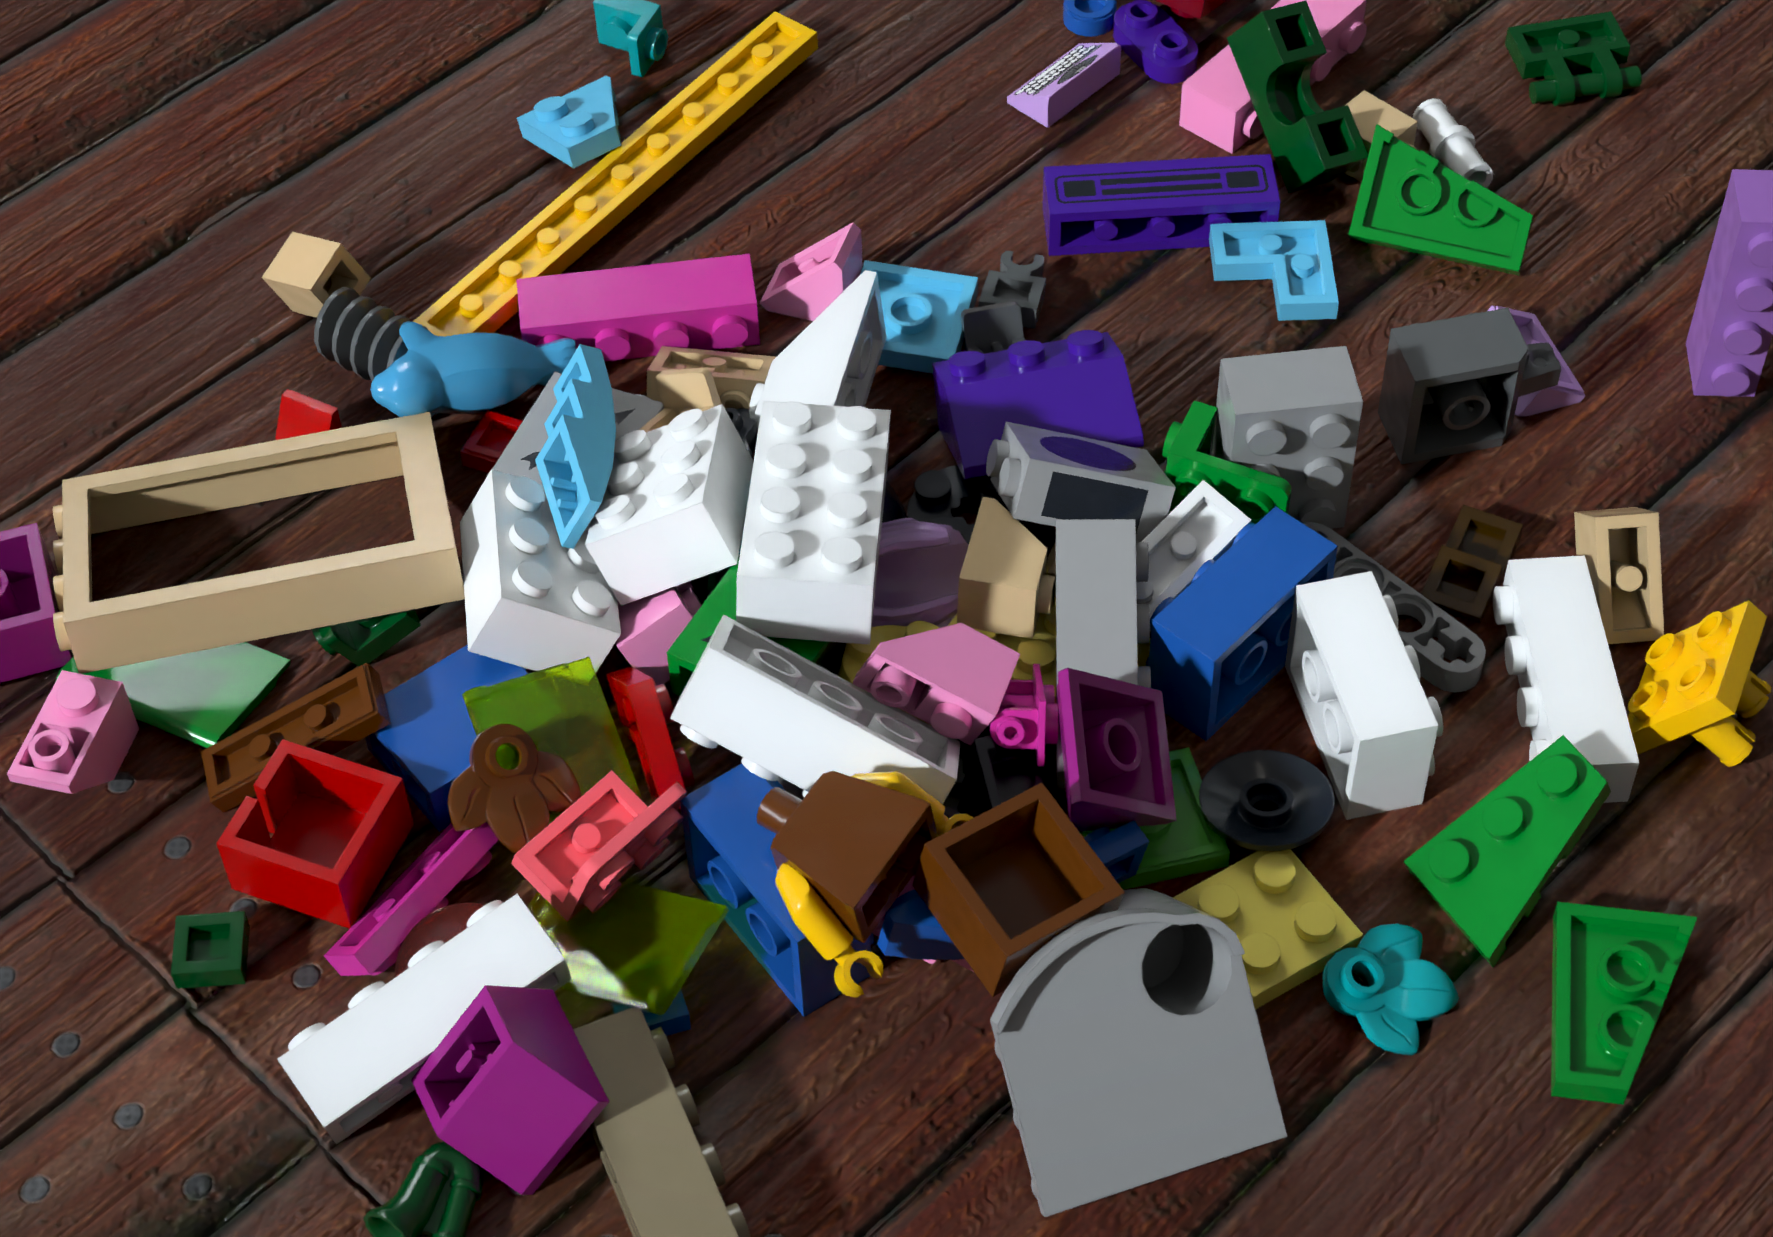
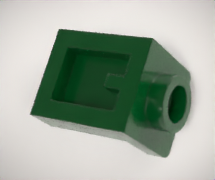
(366, 638)

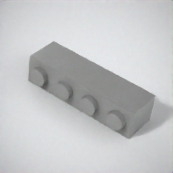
(1098, 603)

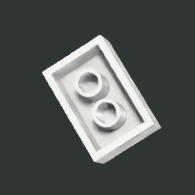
(672, 505)
(524, 590)
(1362, 694)

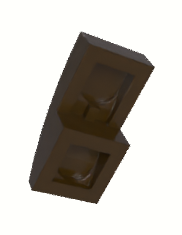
(1472, 563)

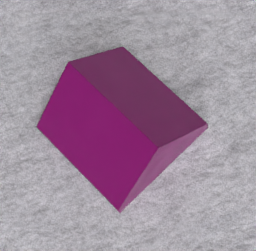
(1113, 752)

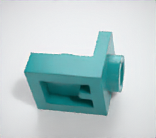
(633, 28)

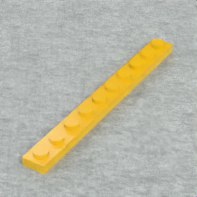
(623, 178)

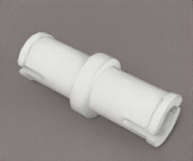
(1451, 142)

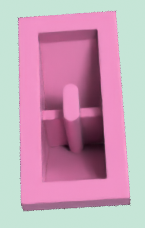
(816, 275)

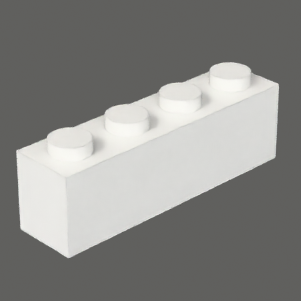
(1565, 666)
(379, 1044)

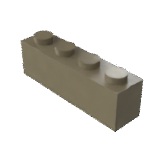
(648, 1135)

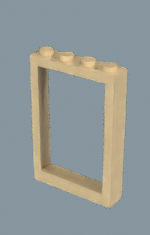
(264, 600)

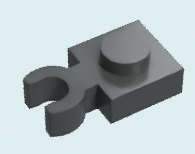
(1018, 284)

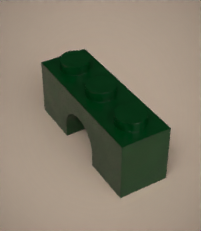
(1276, 64)

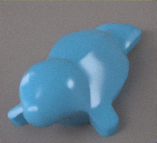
(465, 371)

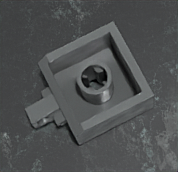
(1458, 383)

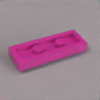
(377, 935)

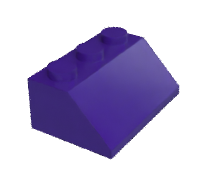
(1055, 386)

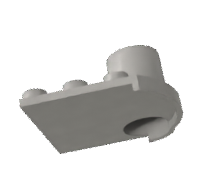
(1133, 1052)

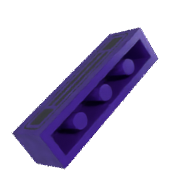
(1154, 202)

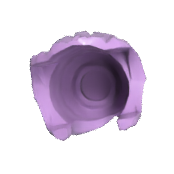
(918, 573)

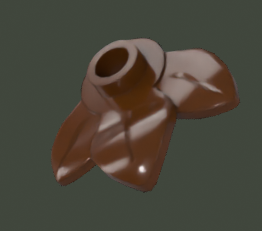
(515, 799)

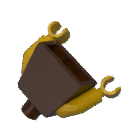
(849, 857)

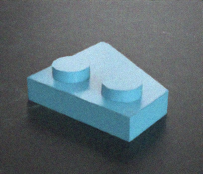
(576, 124)

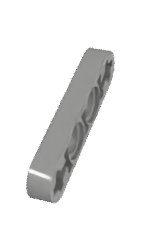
(1452, 636)

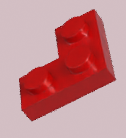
(643, 715)

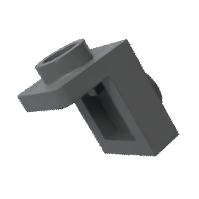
(992, 327)

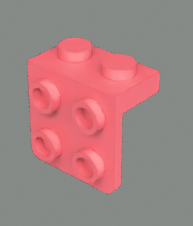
(596, 843)

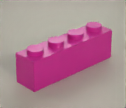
(644, 307)

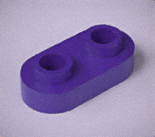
(1155, 42)

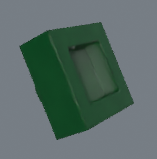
(210, 949)

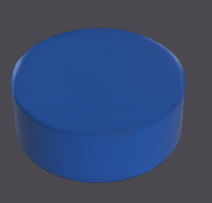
(1089, 16)

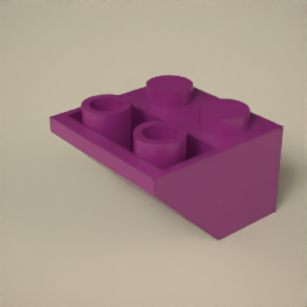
(511, 1085)

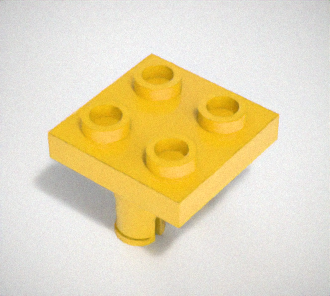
(1699, 682)

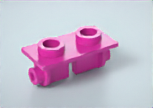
(1027, 716)

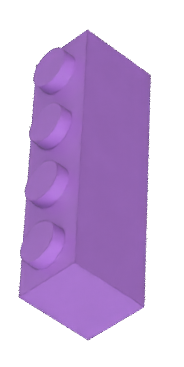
(1736, 295)

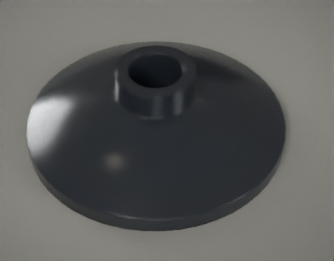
(1266, 800)

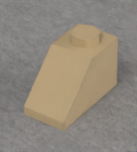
(1624, 570)
(1004, 575)

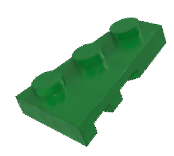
(1432, 211)
(1505, 847)
(1608, 994)

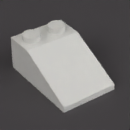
(833, 356)

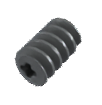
(359, 333)

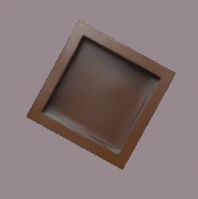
(1012, 883)

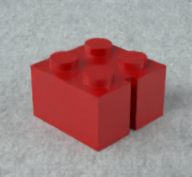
(331, 833)

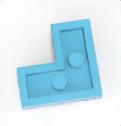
(1288, 253)

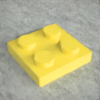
(1279, 917)

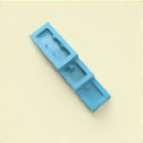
(579, 444)

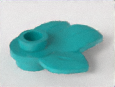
(1397, 988)

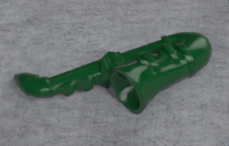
(432, 1199)

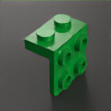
(1191, 461)

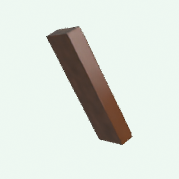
(320, 720)

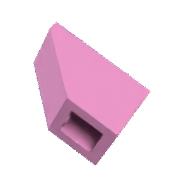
(652, 627)
(942, 677)
(77, 735)

